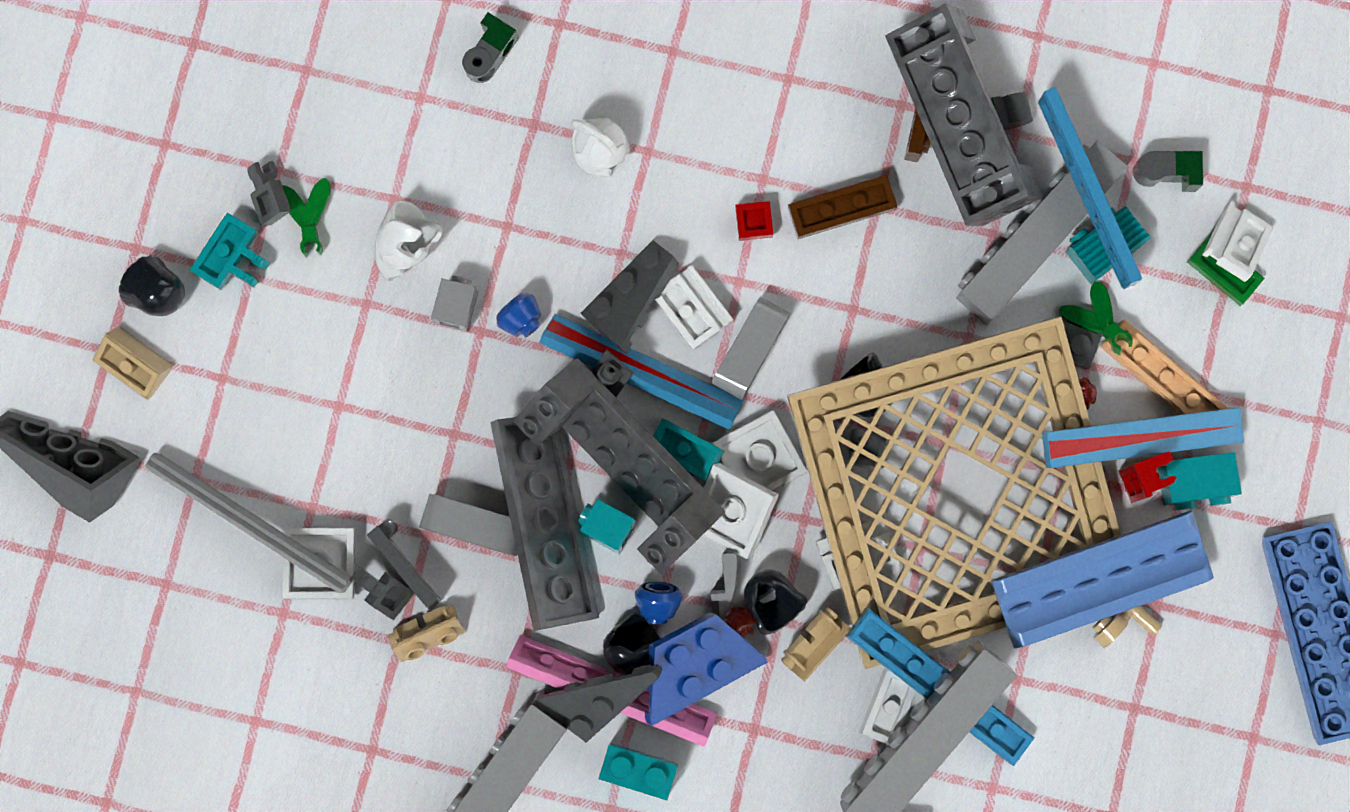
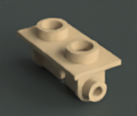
(441, 629)
(809, 652)

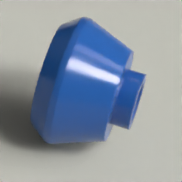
(520, 316)
(658, 601)

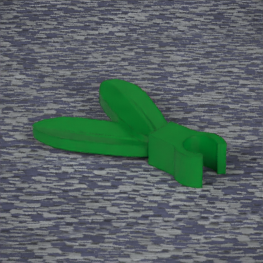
(309, 215)
(1099, 320)

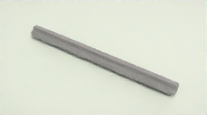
(249, 523)

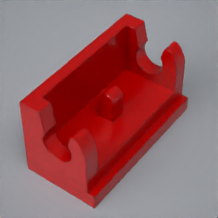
(1143, 479)

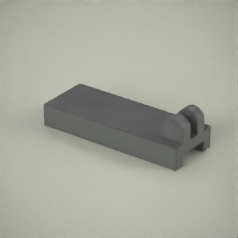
(381, 538)

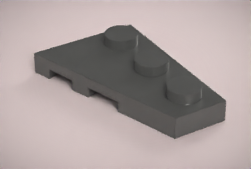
(626, 299)

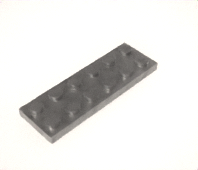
(544, 527)

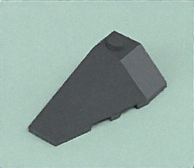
(71, 469)

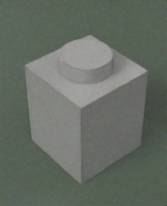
(455, 303)

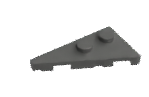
(593, 704)

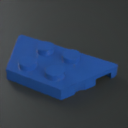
(697, 663)

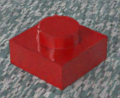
(754, 220)

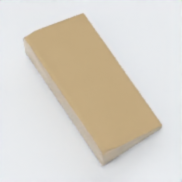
(132, 362)

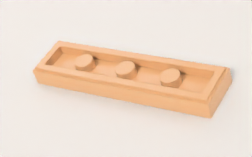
(1162, 374)

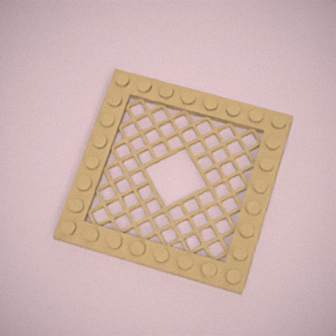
(1065, 407)

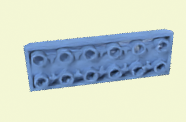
(1102, 579)
(1316, 620)

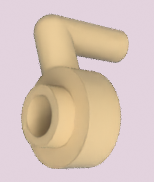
(1111, 627)

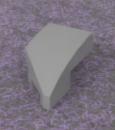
(722, 598)

